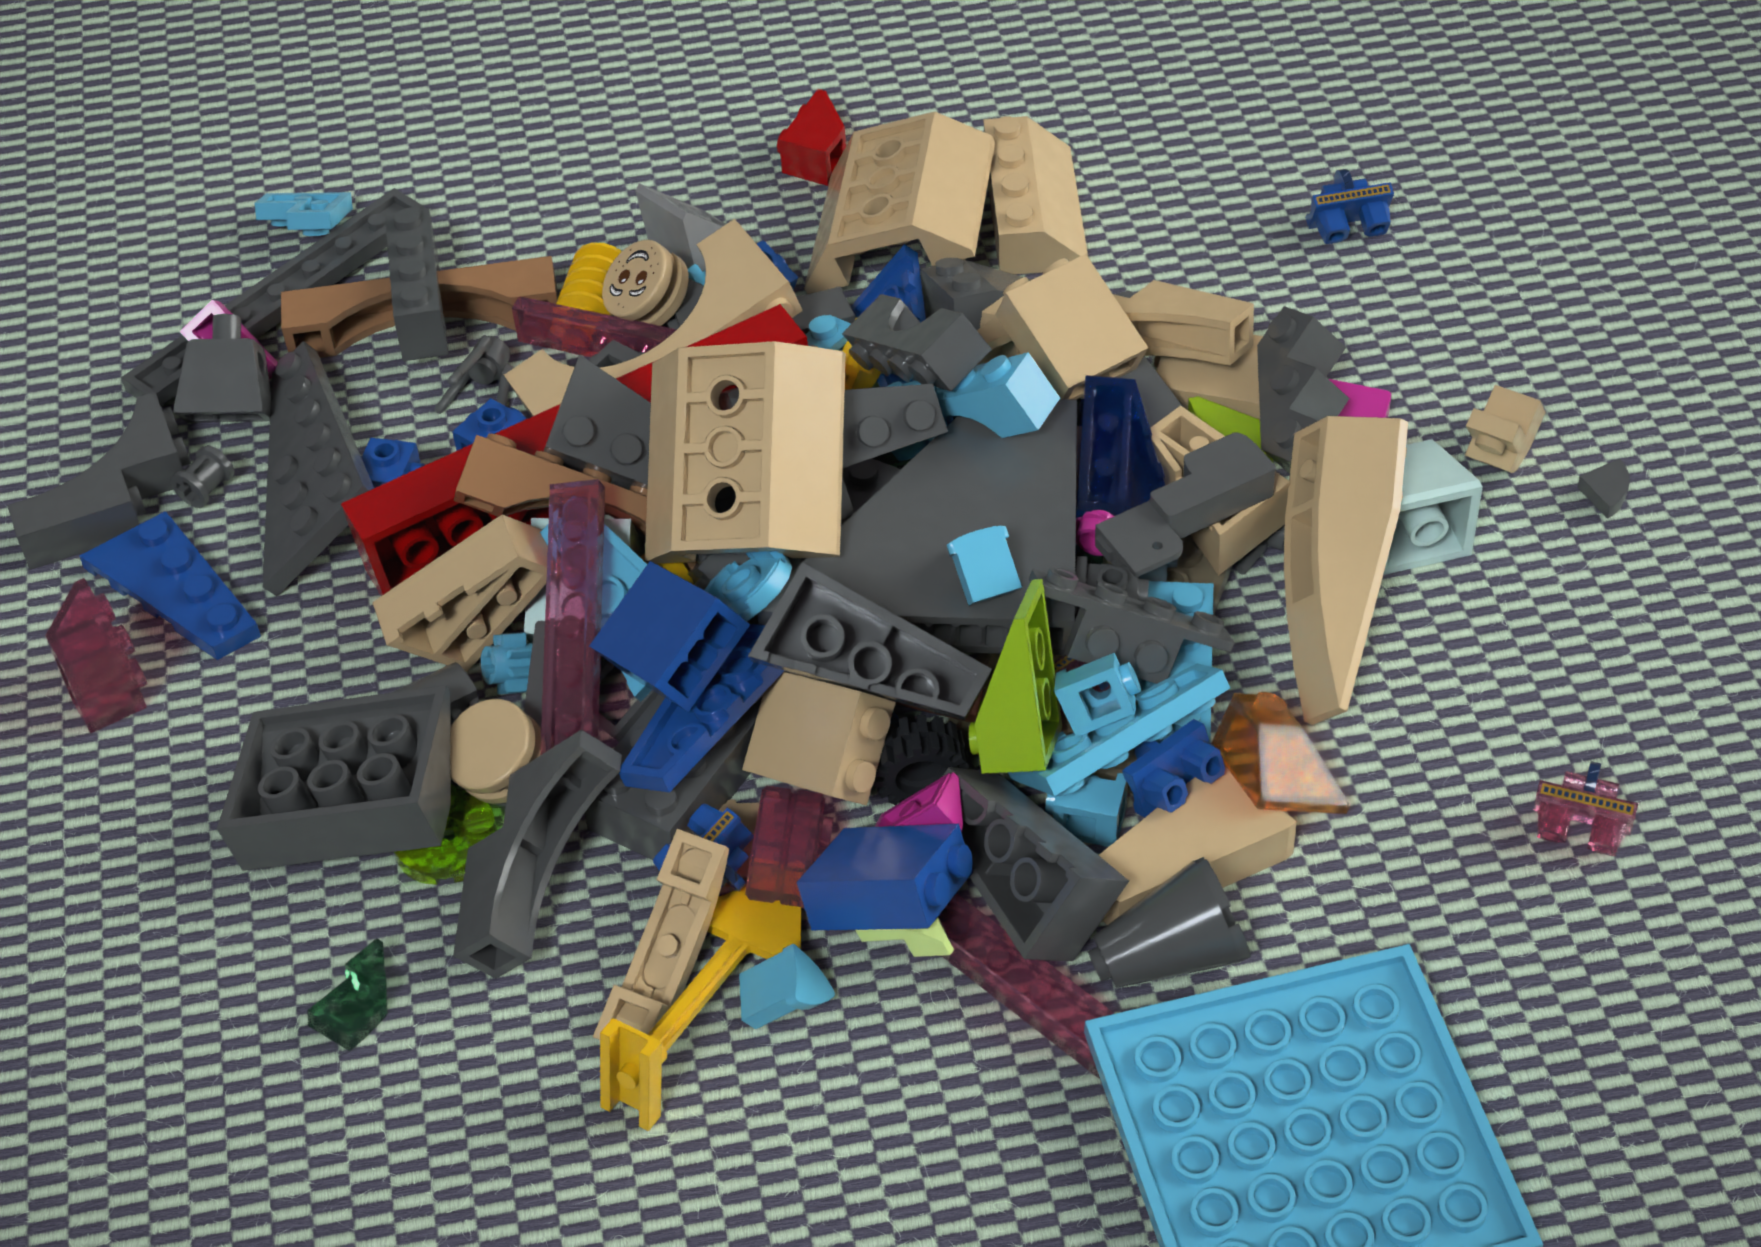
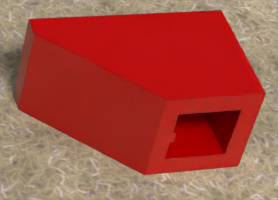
(813, 141)

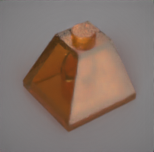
(1275, 757)

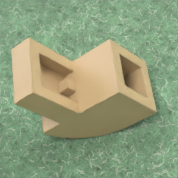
(1504, 429)

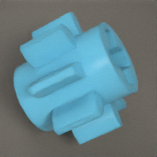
(507, 663)

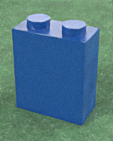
(670, 635)
(885, 877)

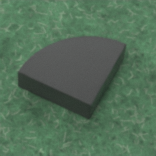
(1606, 487)

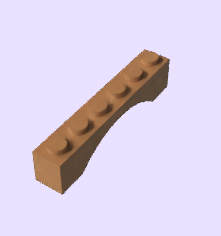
(345, 313)
(511, 481)

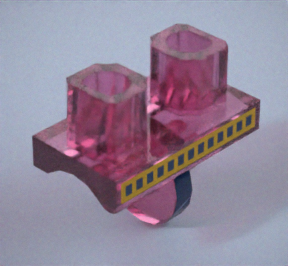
(1586, 802)

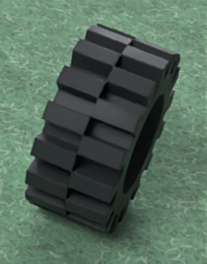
(918, 756)

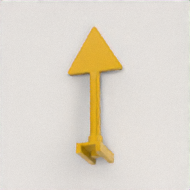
(633, 1059)

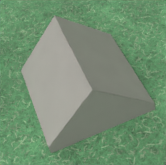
(676, 224)

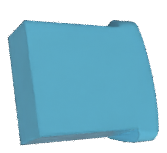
(984, 564)
(781, 986)

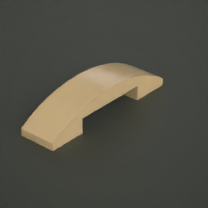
(672, 935)

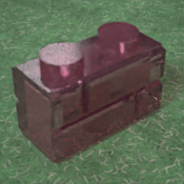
(786, 843)

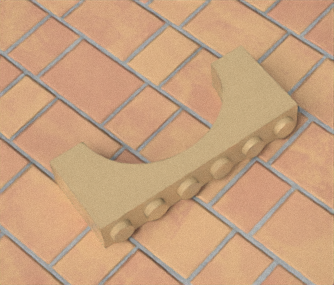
(736, 287)

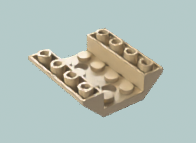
(903, 185)
(772, 447)

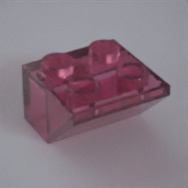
(95, 659)

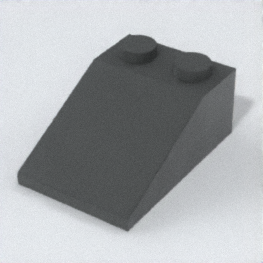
(963, 287)

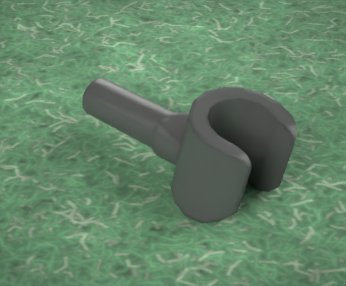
(1276, 541)

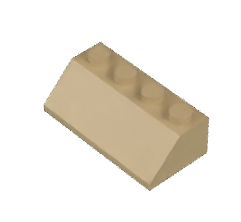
(1032, 197)

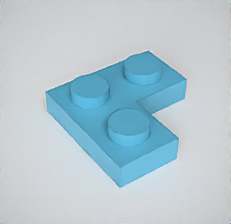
(304, 211)

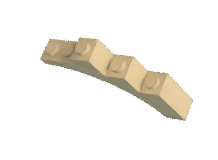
(1169, 320)

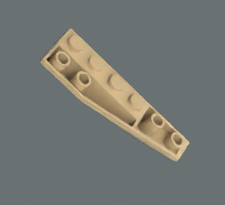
(1336, 549)

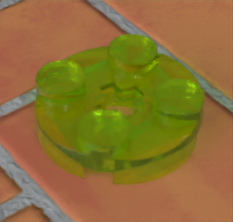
(470, 823)

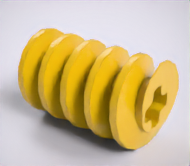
(586, 277)

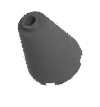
(1171, 931)

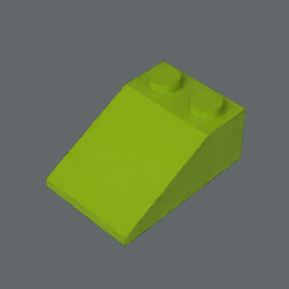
(1020, 709)

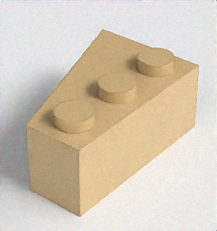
(1237, 534)
(466, 594)

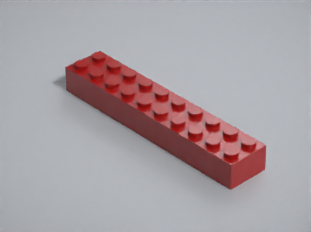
(415, 515)

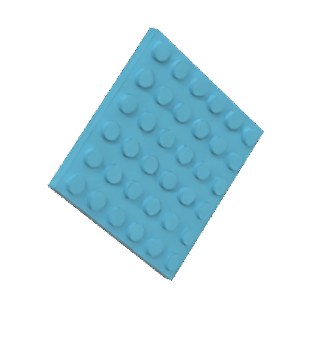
(1308, 1115)

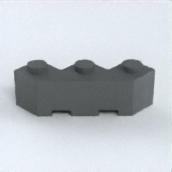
(1294, 381)

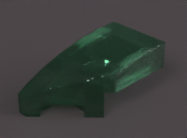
(357, 1003)

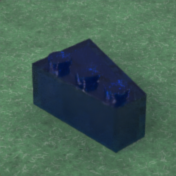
(1114, 448)

